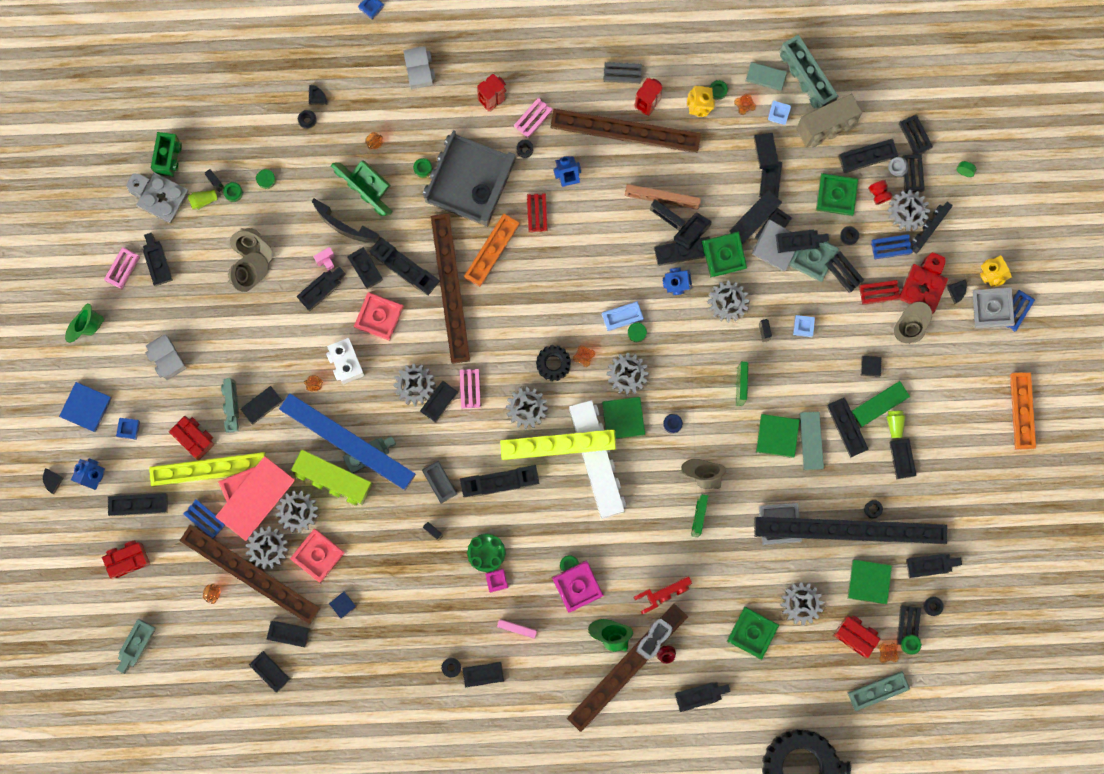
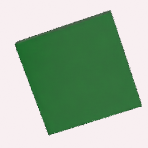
(837, 194)
(724, 254)
(742, 383)
(624, 417)
(777, 436)
(699, 515)
(869, 582)
(752, 633)

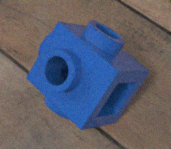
(567, 171)
(683, 278)
(88, 473)

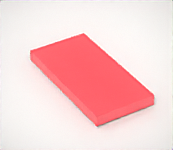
(255, 498)

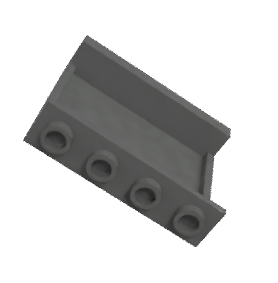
(460, 170)

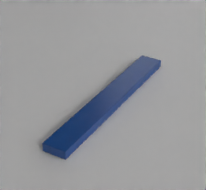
(347, 442)

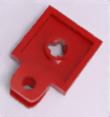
(928, 275)
(664, 594)

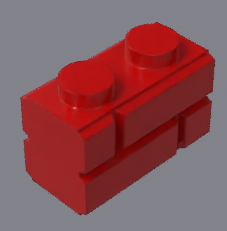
(491, 92)
(648, 96)
(191, 437)
(125, 560)
(856, 636)

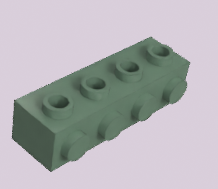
(807, 72)

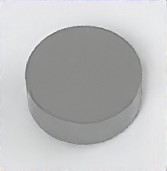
(898, 166)

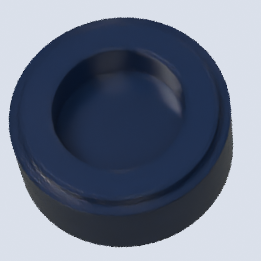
(672, 423)

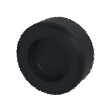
(481, 194)

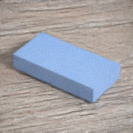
(622, 316)

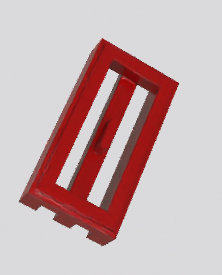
(531, 197)
(895, 289)

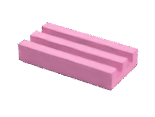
(543, 106)
(128, 271)
(468, 372)
(517, 628)

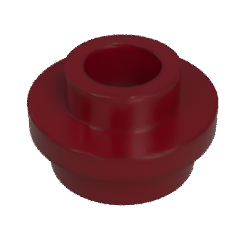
(666, 654)

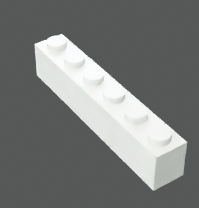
(597, 463)

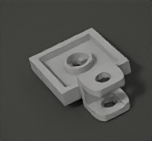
(149, 191)

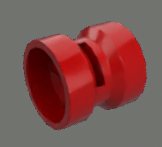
(880, 192)

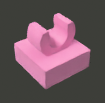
(325, 258)

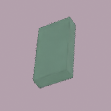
(766, 76)

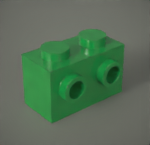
(165, 154)

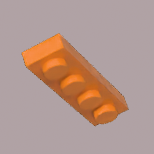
(491, 250)
(1022, 411)

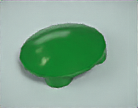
(486, 552)

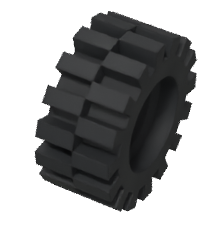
(553, 374)

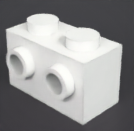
(345, 361)

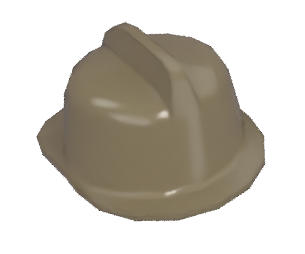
(250, 241)
(248, 271)
(913, 323)
(707, 474)

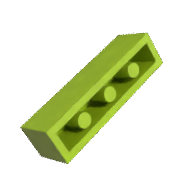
(331, 477)

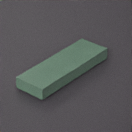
(811, 441)
(878, 691)

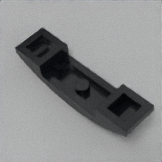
(363, 235)
(404, 267)
(499, 482)

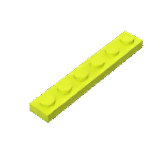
(558, 444)

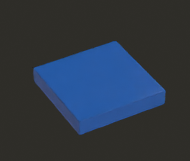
(85, 407)

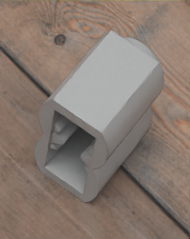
(418, 68)
(165, 357)
(657, 634)

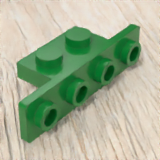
(367, 183)

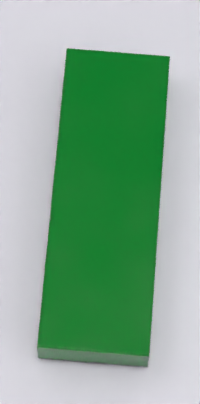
(880, 404)

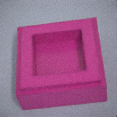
(496, 580)

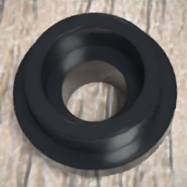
(304, 114)
(851, 230)
(939, 606)
(446, 672)

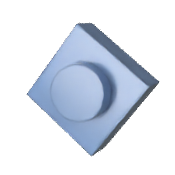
(779, 112)
(803, 326)

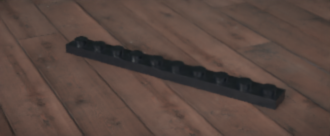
(850, 530)

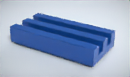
(907, 244)
(1024, 296)
(192, 509)

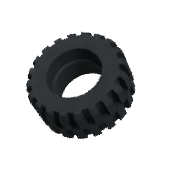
(800, 739)

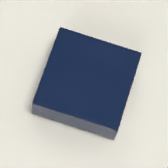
(342, 605)

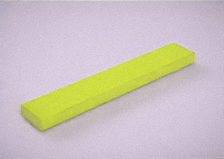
(203, 469)

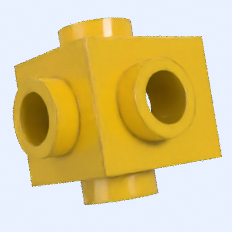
(700, 101)
(995, 271)

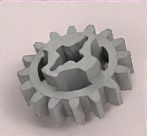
(907, 218)
(721, 298)
(638, 369)
(417, 379)
(517, 411)
(286, 517)
(268, 538)
(812, 612)

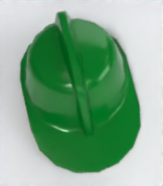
(85, 323)
(611, 633)

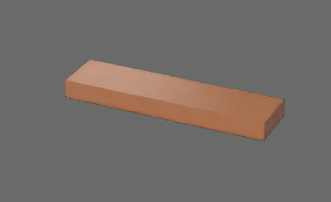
(662, 196)

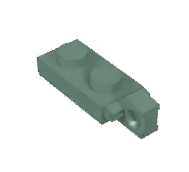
(230, 406)
(380, 444)
(135, 645)

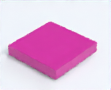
(577, 586)

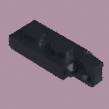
(800, 240)
(156, 261)
(320, 288)
(931, 565)
(700, 696)

